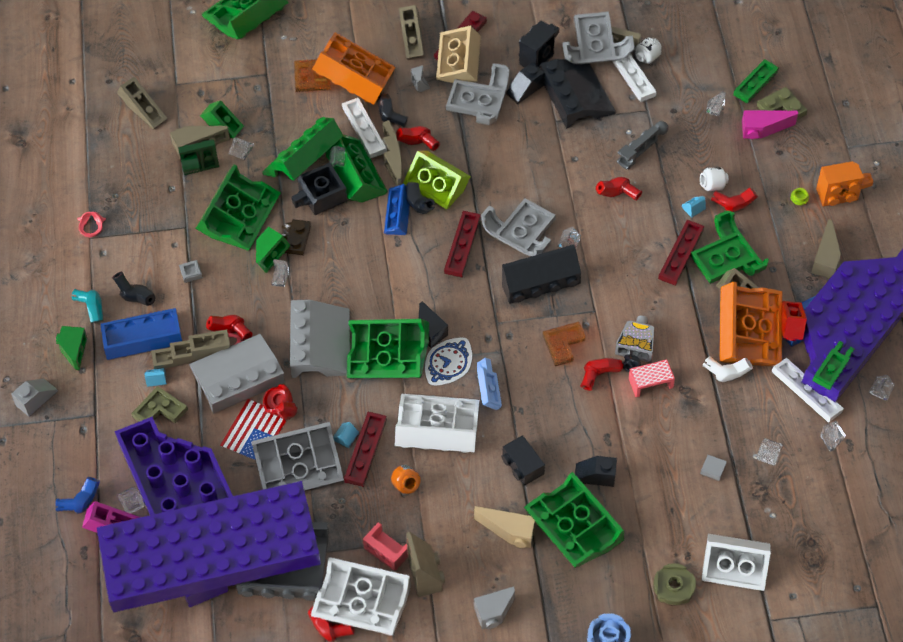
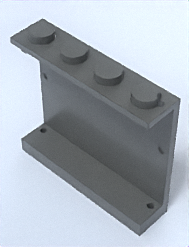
(294, 584)

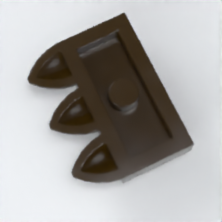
(297, 236)

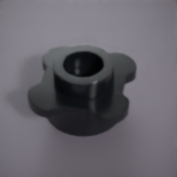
(631, 362)

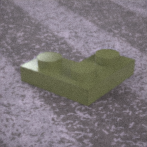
(784, 101)
(160, 403)

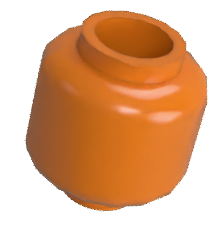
(405, 479)

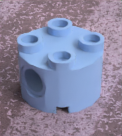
(609, 629)

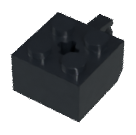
(538, 44)
(320, 189)

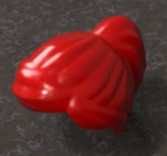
(279, 402)

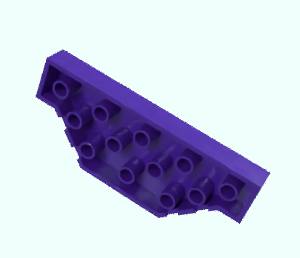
(857, 308)
(172, 475)

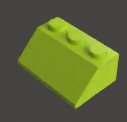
(437, 178)

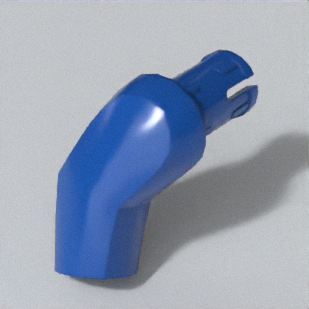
(82, 499)

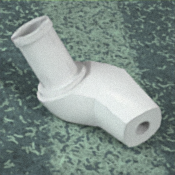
(729, 371)

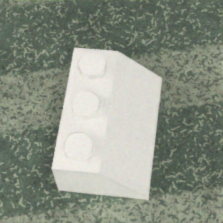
(736, 562)

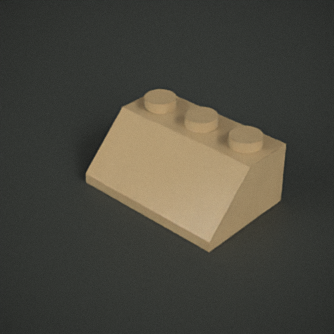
(458, 55)

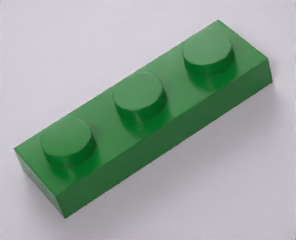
(756, 81)

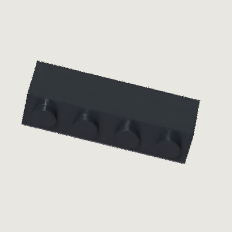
(541, 274)

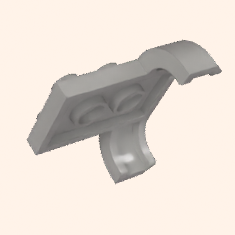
(596, 41)
(480, 99)
(521, 228)

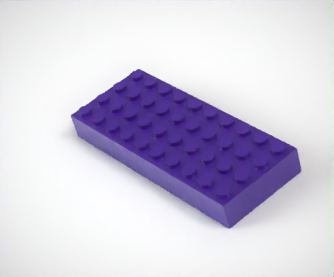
(207, 546)

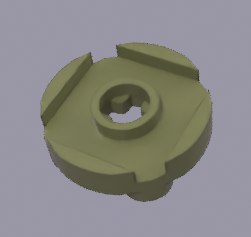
(670, 595)

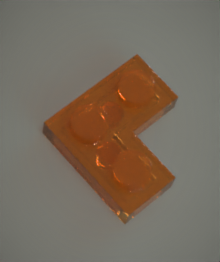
(560, 338)

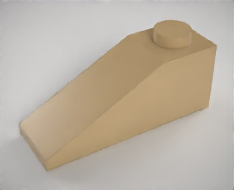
(511, 527)

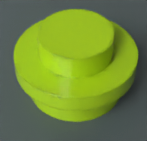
(799, 196)

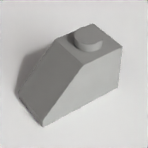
(33, 395)
(493, 607)

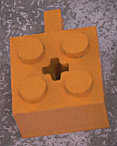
(842, 183)

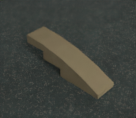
(392, 157)
(191, 350)

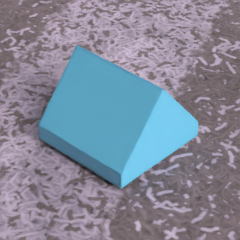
(695, 205)
(155, 377)
(346, 434)

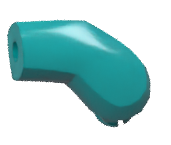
(93, 303)

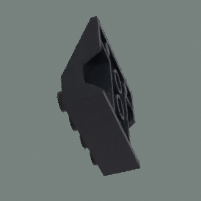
(575, 91)

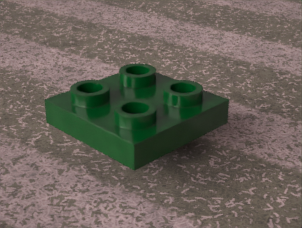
(198, 157)

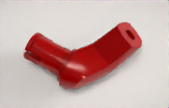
(416, 136)
(616, 187)
(736, 202)
(231, 323)
(597, 367)
(329, 630)

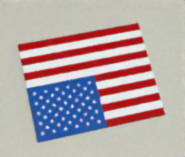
(251, 425)

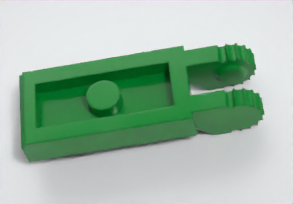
(832, 366)

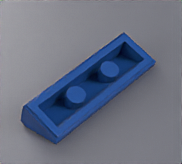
(397, 211)

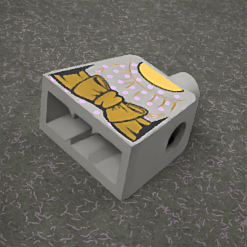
(636, 339)

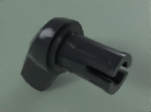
(387, 113)
(417, 200)
(134, 292)

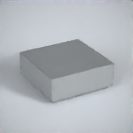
(190, 271)
(713, 467)

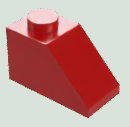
(793, 320)

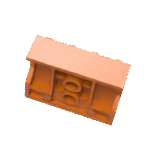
(353, 68)
(750, 325)

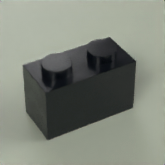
(523, 460)

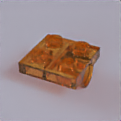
(308, 79)

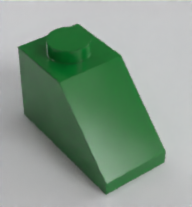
(219, 115)
(270, 247)
(72, 344)

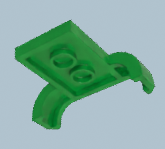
(728, 252)

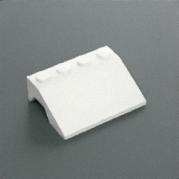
(437, 423)
(362, 596)

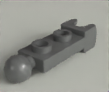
(638, 146)

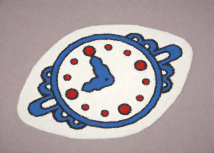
(448, 361)

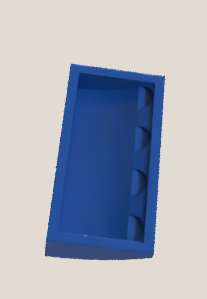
(140, 333)

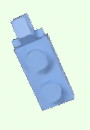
(488, 385)

